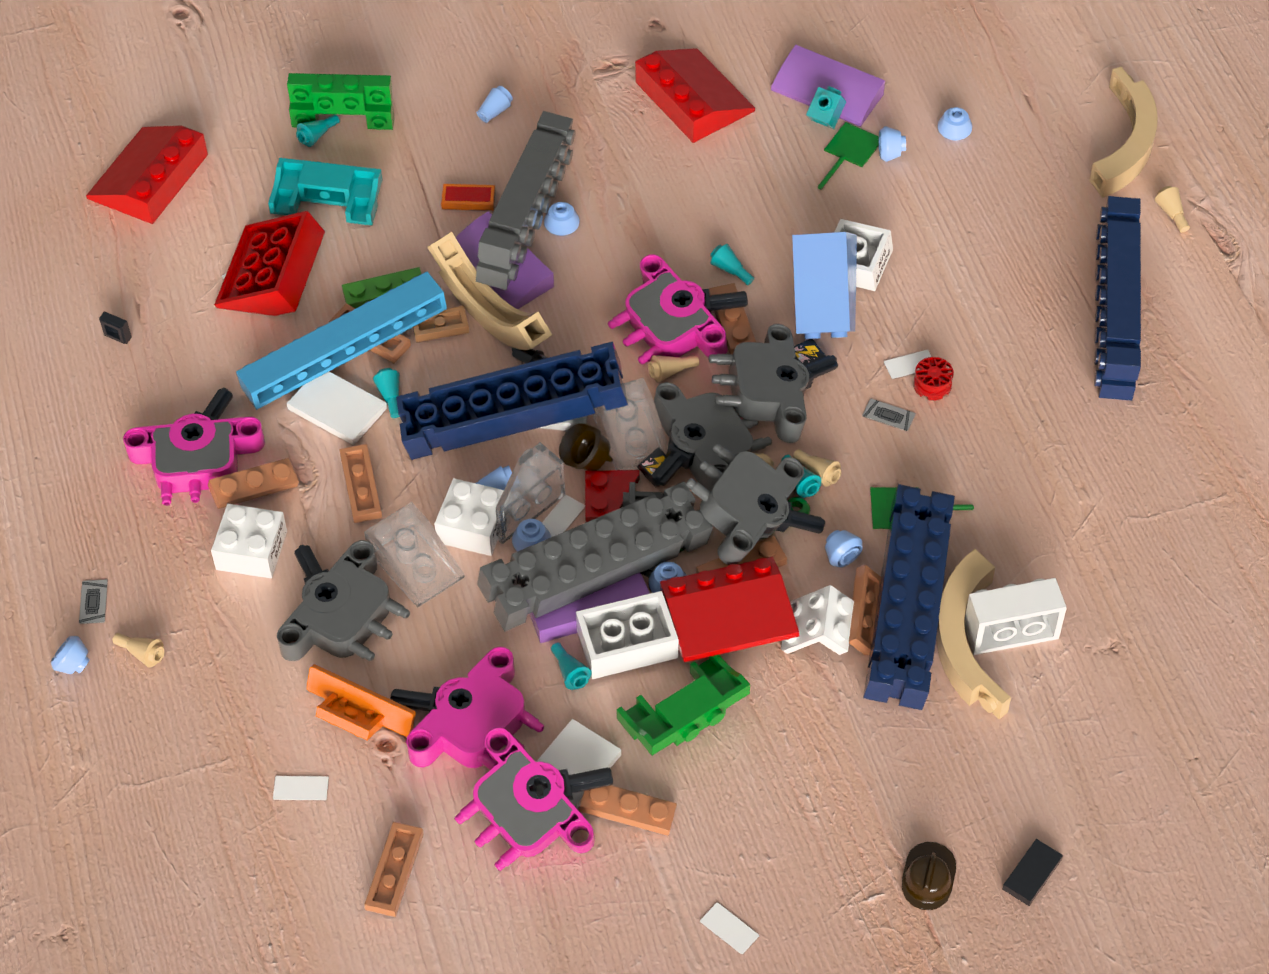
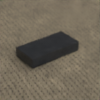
(1032, 872)

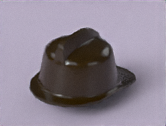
(584, 448)
(928, 875)

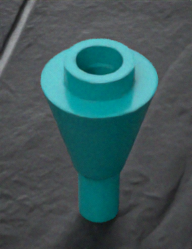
(310, 132)
(725, 259)
(388, 382)
(809, 483)
(573, 671)

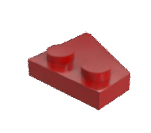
(605, 491)

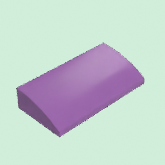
(807, 70)
(532, 278)
(563, 620)

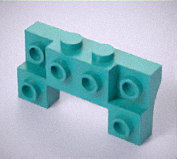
(326, 184)

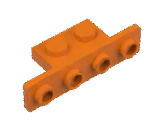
(357, 707)

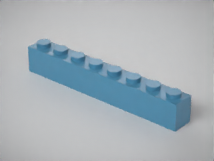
(341, 340)

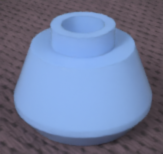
(955, 124)
(891, 143)
(561, 219)
(529, 533)
(843, 548)
(664, 572)
(70, 656)

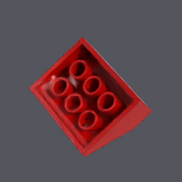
(691, 91)
(150, 171)
(271, 265)
(729, 609)

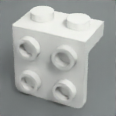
(822, 618)

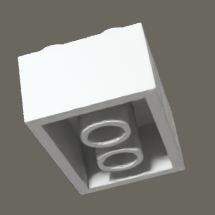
(1014, 616)
(627, 634)

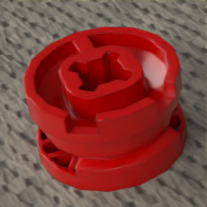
(933, 378)

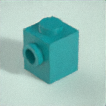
(826, 107)

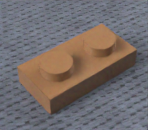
(445, 324)

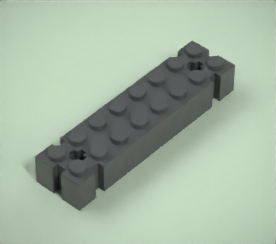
(525, 201)
(593, 556)

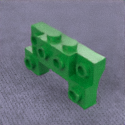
(341, 95)
(687, 710)

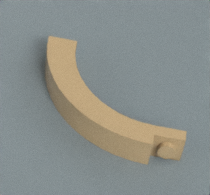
(1126, 163)
(494, 314)
(954, 652)

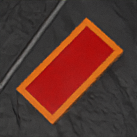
(468, 197)

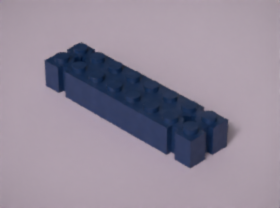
(1118, 298)
(511, 400)
(909, 597)

